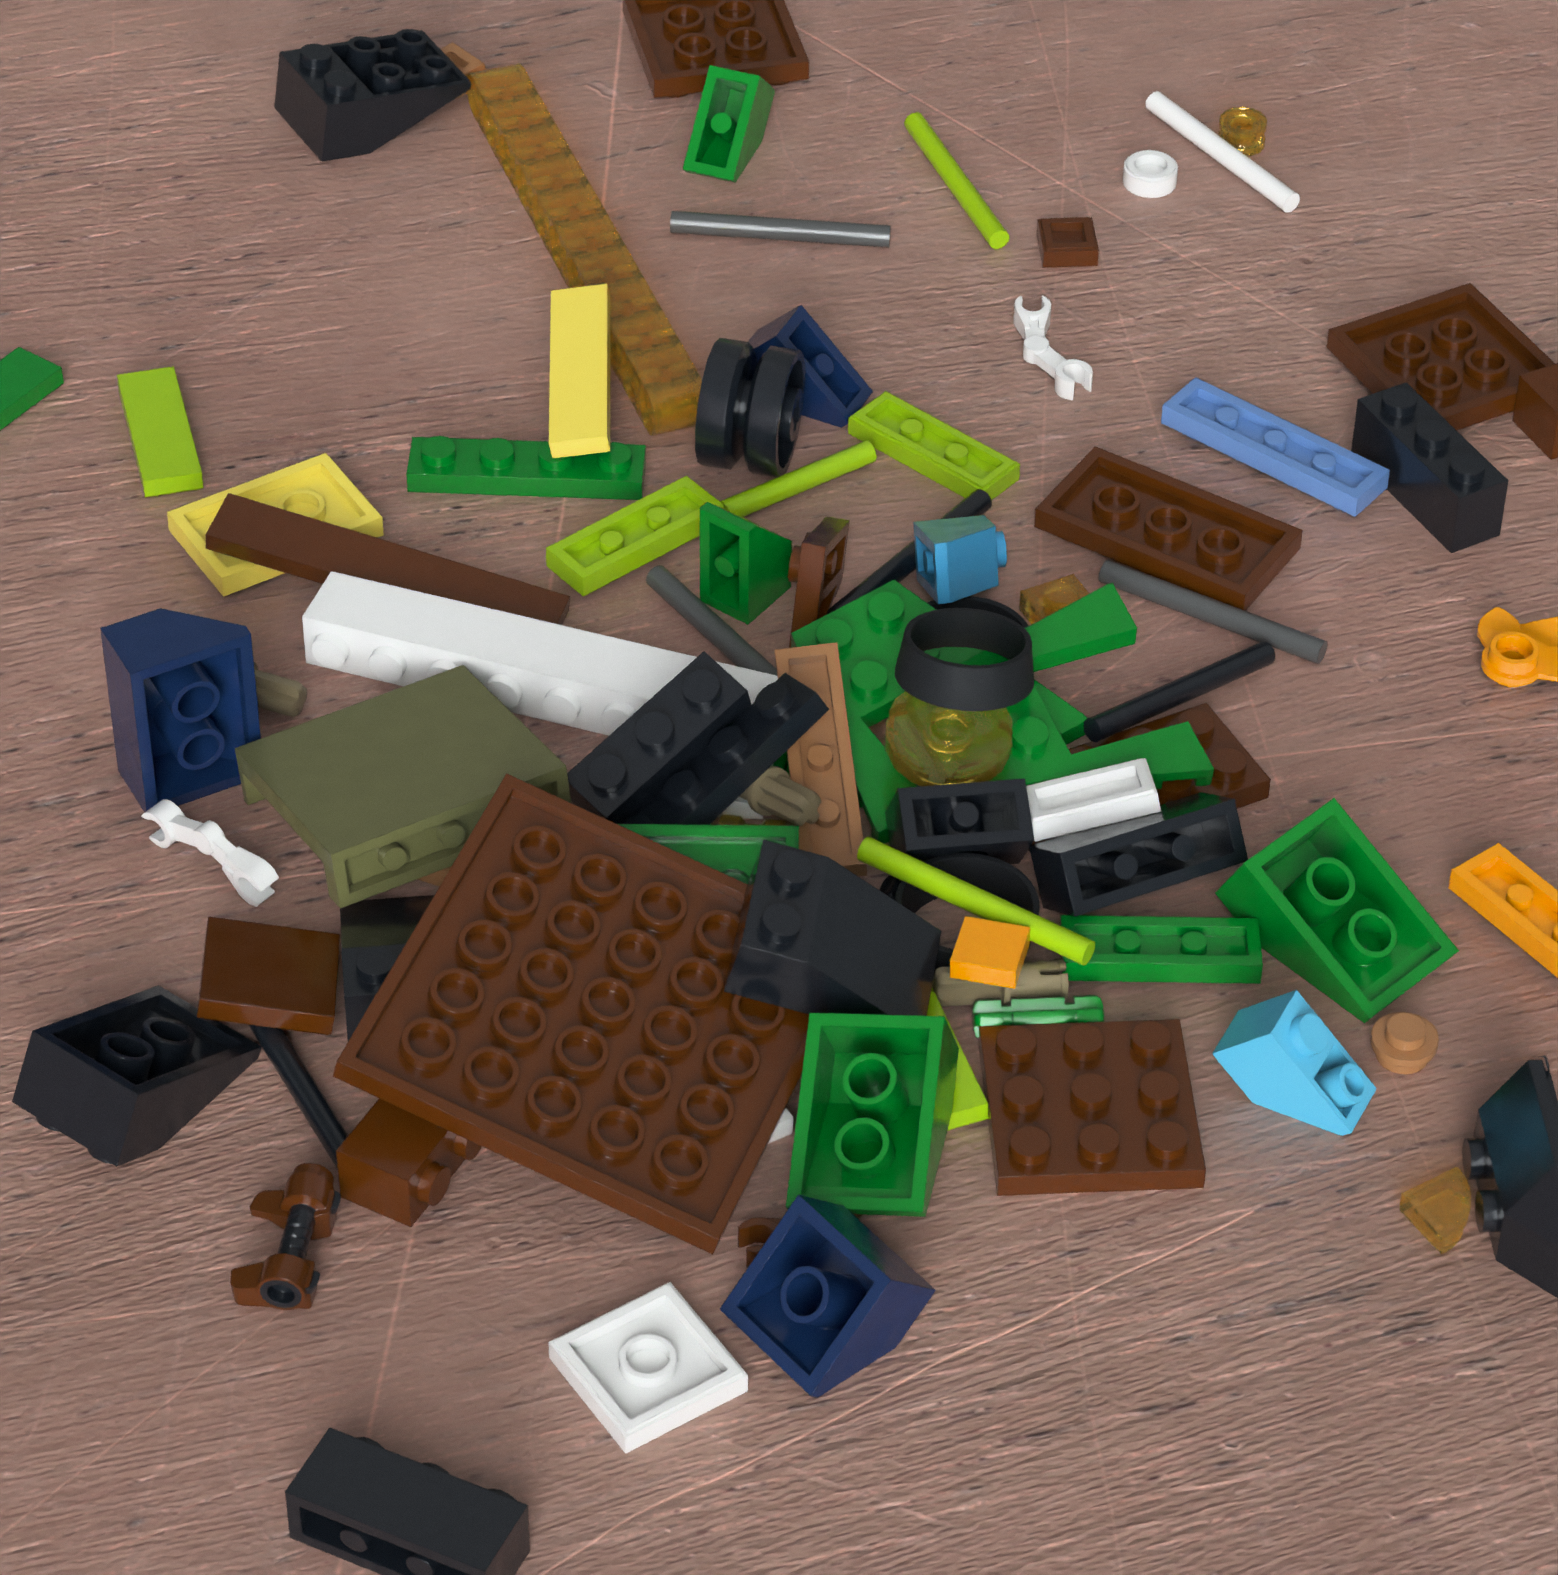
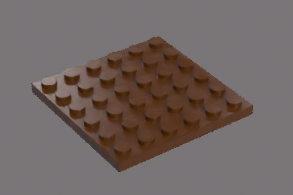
(582, 1017)

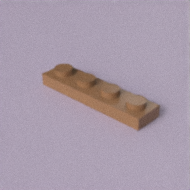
(824, 758)

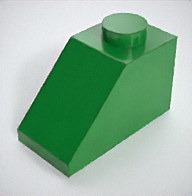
(728, 123)
(740, 564)

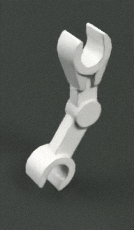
(1036, 350)
(245, 870)

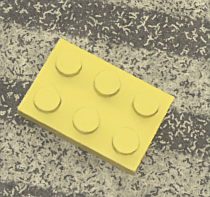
(307, 488)

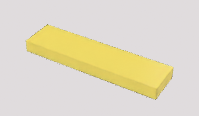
(579, 371)

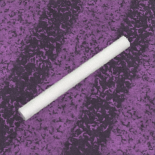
(1223, 152)

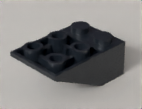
(363, 90)

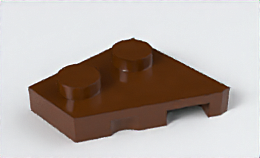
(817, 570)

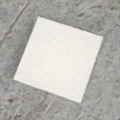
(648, 1367)

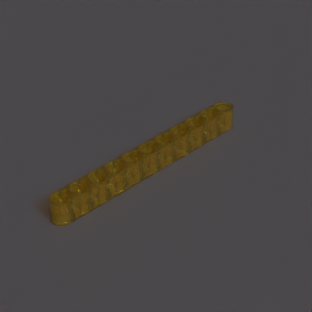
(586, 245)

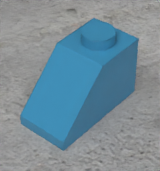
(958, 556)

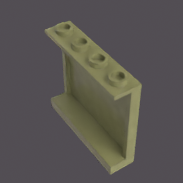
(396, 779)

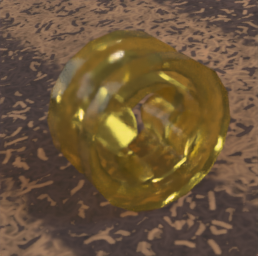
(1244, 129)

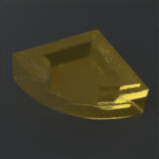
(1439, 1208)

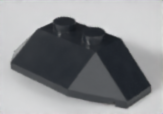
(1517, 1173)

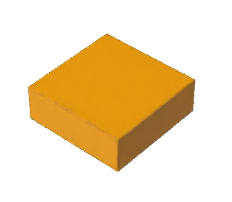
(989, 952)

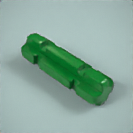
(1036, 1011)

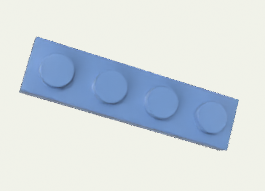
(1275, 446)

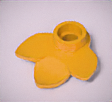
(1516, 651)

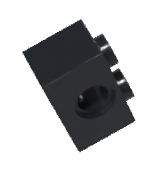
(962, 818)

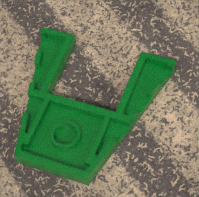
(868, 647)
(1038, 750)

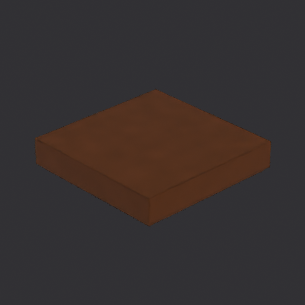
(269, 976)

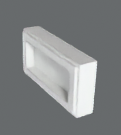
(1092, 799)

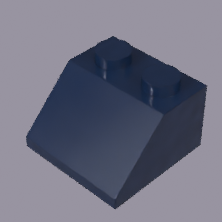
(825, 1296)

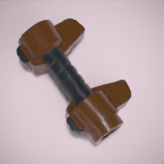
(305, 1213)

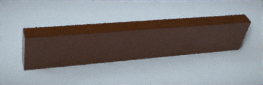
(316, 548)

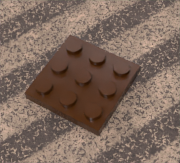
(686, 36)
(1447, 348)
(1090, 1107)

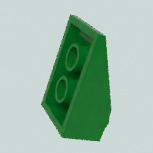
(1338, 913)
(873, 1111)

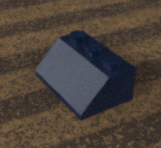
(179, 703)

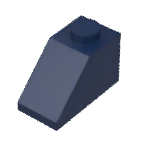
(831, 382)

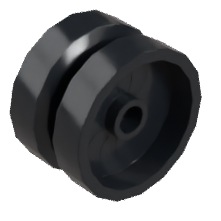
(750, 407)

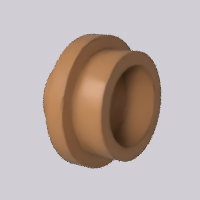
(1404, 1042)

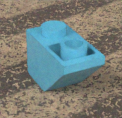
(1294, 1064)

